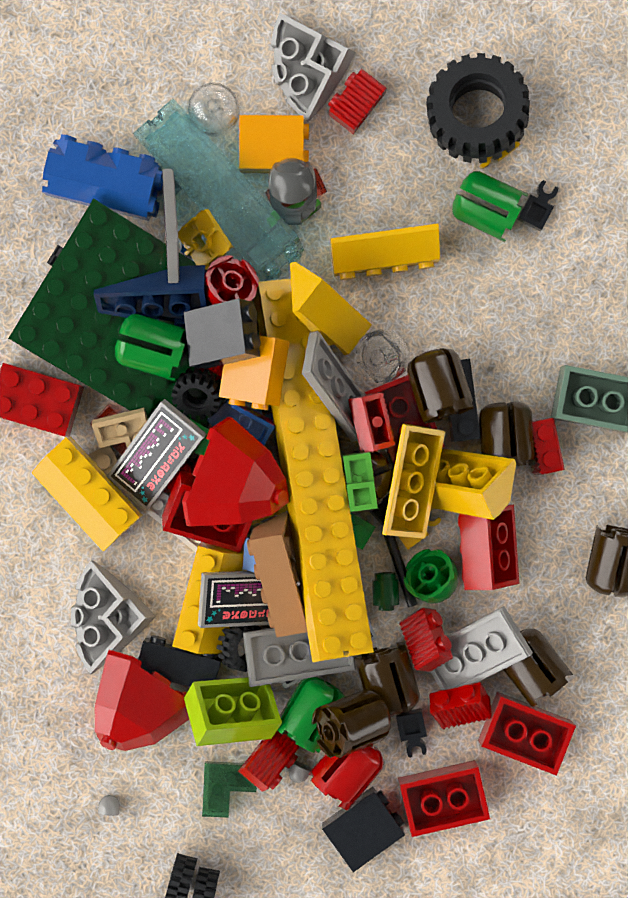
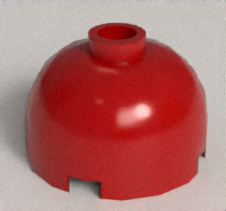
(230, 280)

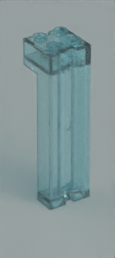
(218, 185)

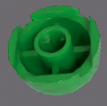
(431, 576)

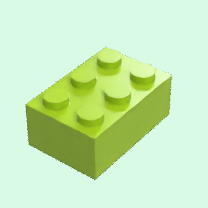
(231, 711)

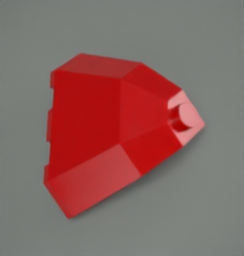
(234, 480)
(135, 706)

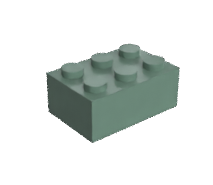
(591, 399)

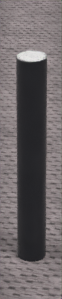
(399, 568)

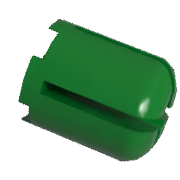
(494, 193)
(147, 359)
(299, 710)

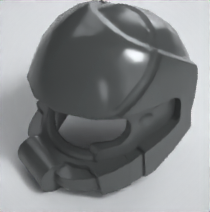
(292, 183)

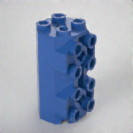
(115, 179)

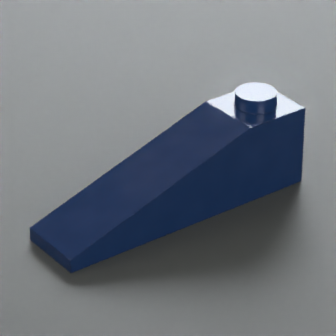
(154, 296)

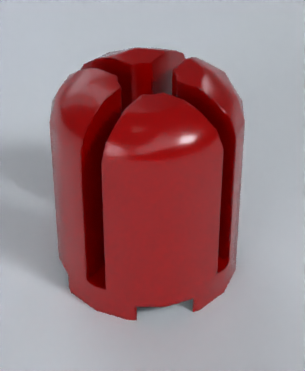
(347, 776)

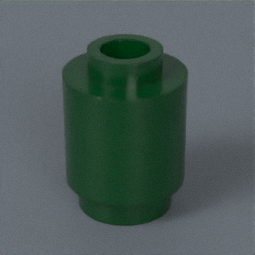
(385, 591)

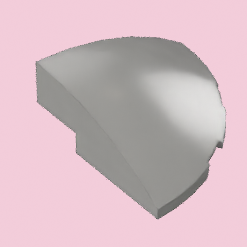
(306, 65)
(105, 616)

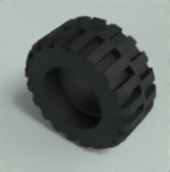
(472, 75)

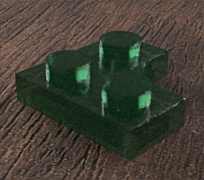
(218, 782)

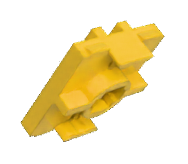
(216, 243)

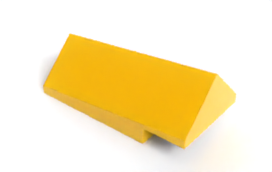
(325, 310)

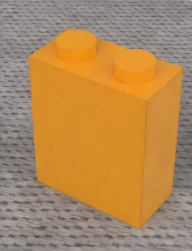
(270, 140)
(258, 378)

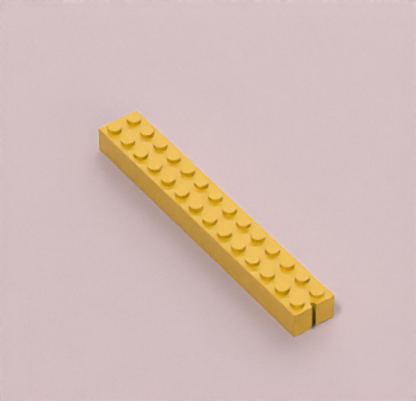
(316, 492)

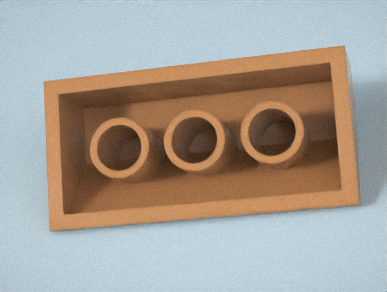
(278, 572)

